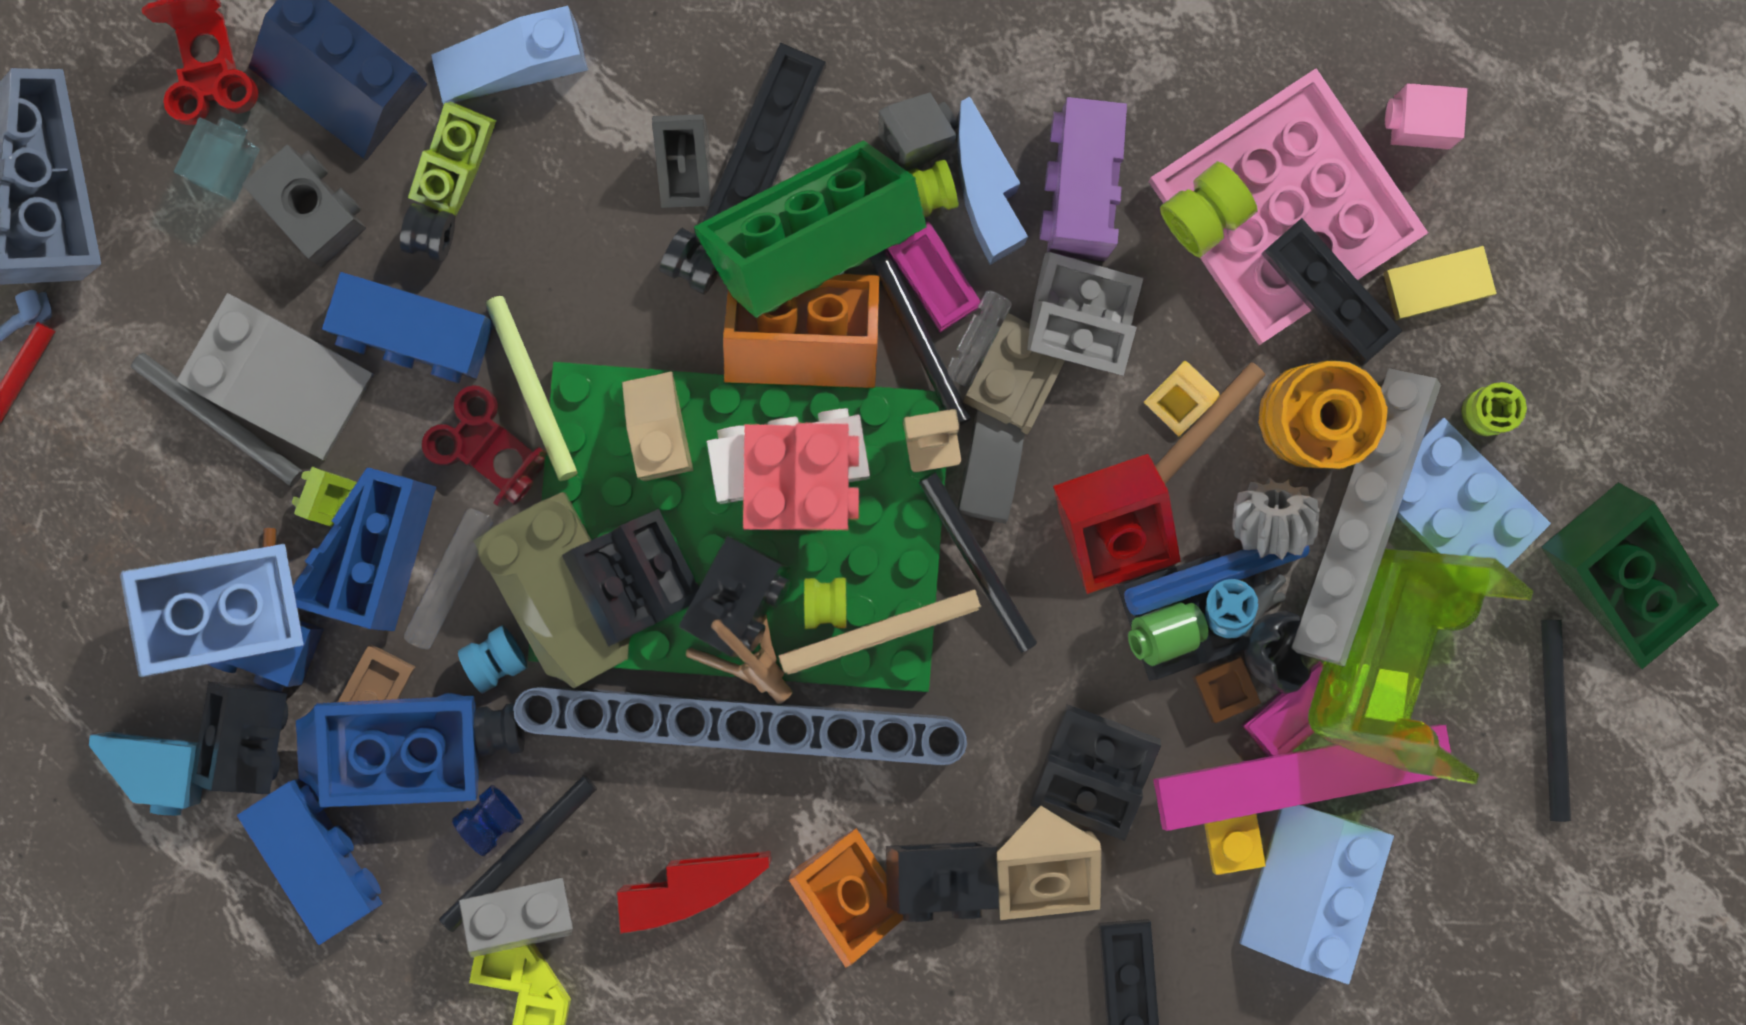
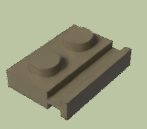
(1012, 379)

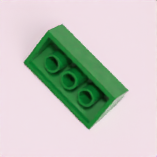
(812, 227)

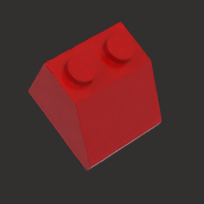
(1118, 523)

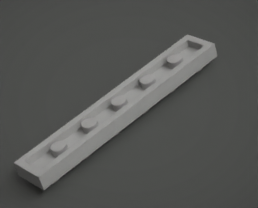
(1366, 521)

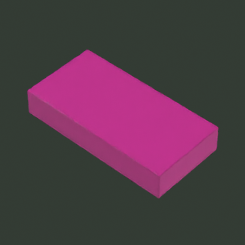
(935, 278)
(1284, 719)

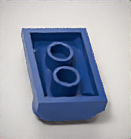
(390, 751)

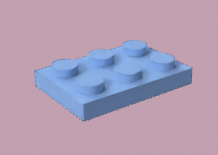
(1464, 503)

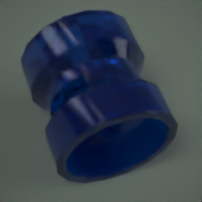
(487, 820)

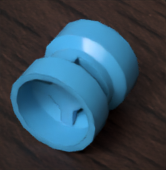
(492, 659)

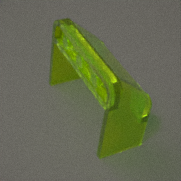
(1374, 695)

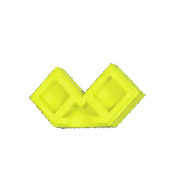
(525, 971)

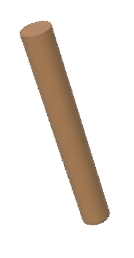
(1209, 421)

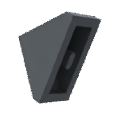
(682, 160)

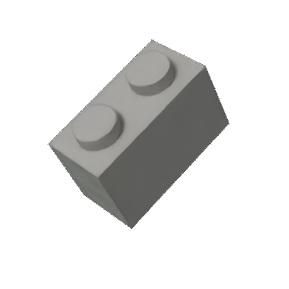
(516, 917)

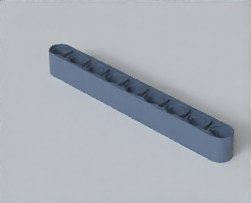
(716, 732)

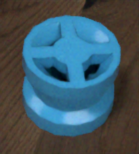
(1231, 598)

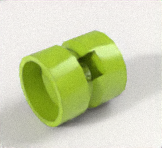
(1216, 203)

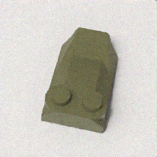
(541, 593)

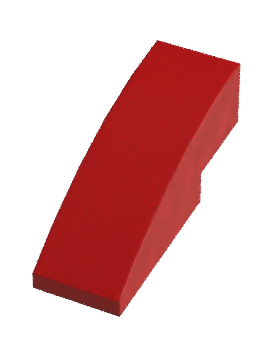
(689, 889)

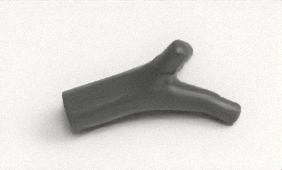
(1266, 594)

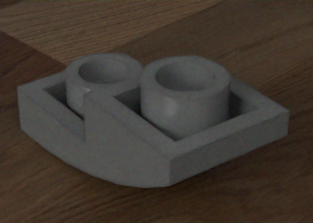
(991, 469)

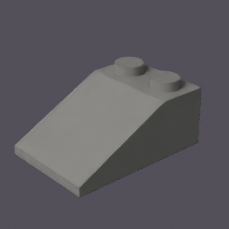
(275, 377)

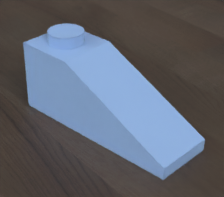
(511, 56)

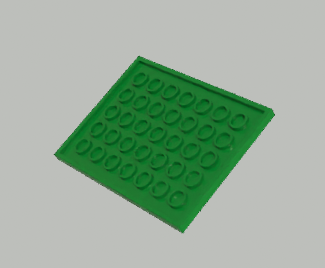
(883, 555)

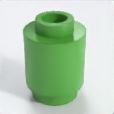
(1167, 633)

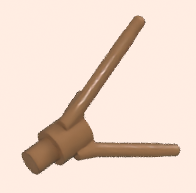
(757, 669)

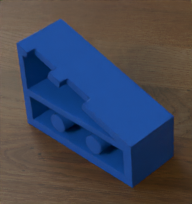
(368, 553)

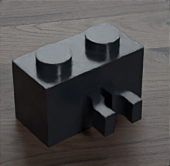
(737, 594)
(239, 738)
(942, 879)

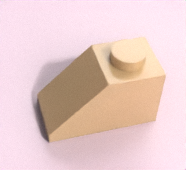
(656, 427)

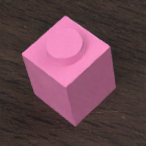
(1427, 116)

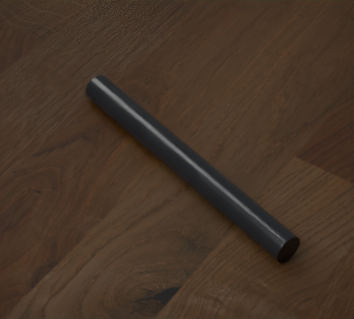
(919, 335)
(977, 562)
(1555, 720)
(522, 848)

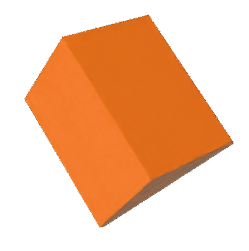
(846, 896)

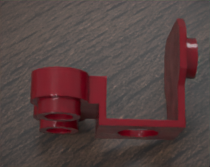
(478, 443)

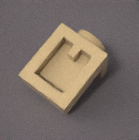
(932, 440)

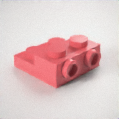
(799, 477)

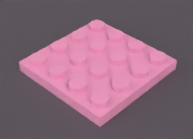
(1298, 162)

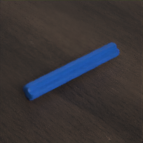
(1201, 578)

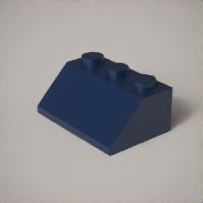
(335, 71)

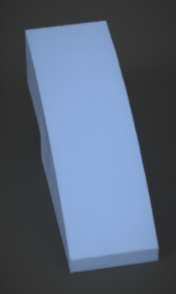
(986, 185)

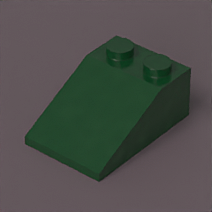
(1631, 573)

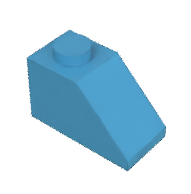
(150, 769)

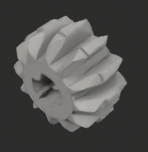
(1275, 518)

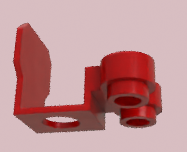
(198, 79)

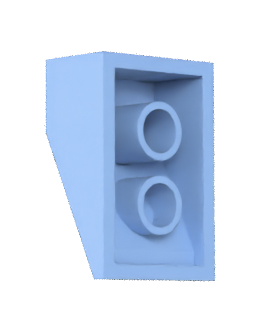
(211, 609)

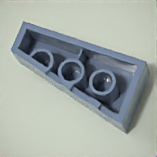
(43, 189)

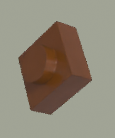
(1226, 689)

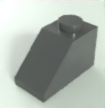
(917, 130)

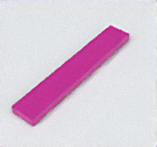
(1275, 783)

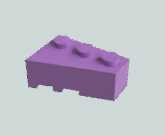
(1084, 179)

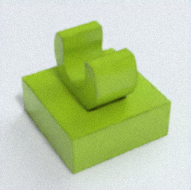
(322, 496)

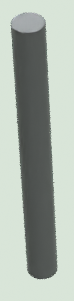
(217, 419)

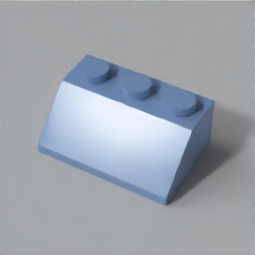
(1316, 891)

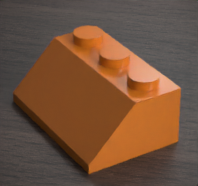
(810, 340)

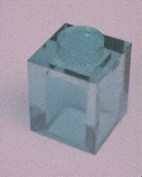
(217, 157)

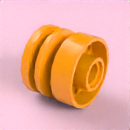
(1351, 415)

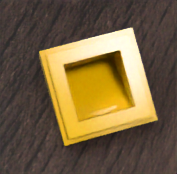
(1182, 398)

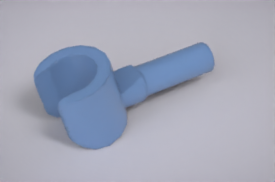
(32, 308)

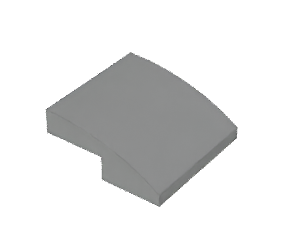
(1084, 313)

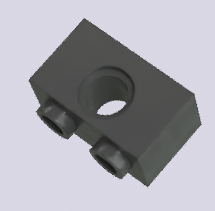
(282, 185)

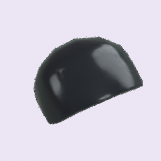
(1271, 654)

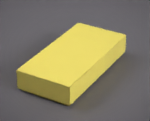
(1439, 283)

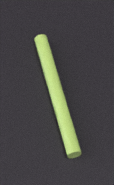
(531, 388)

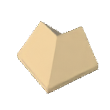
(1048, 869)

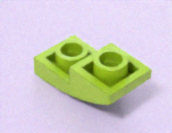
(453, 158)

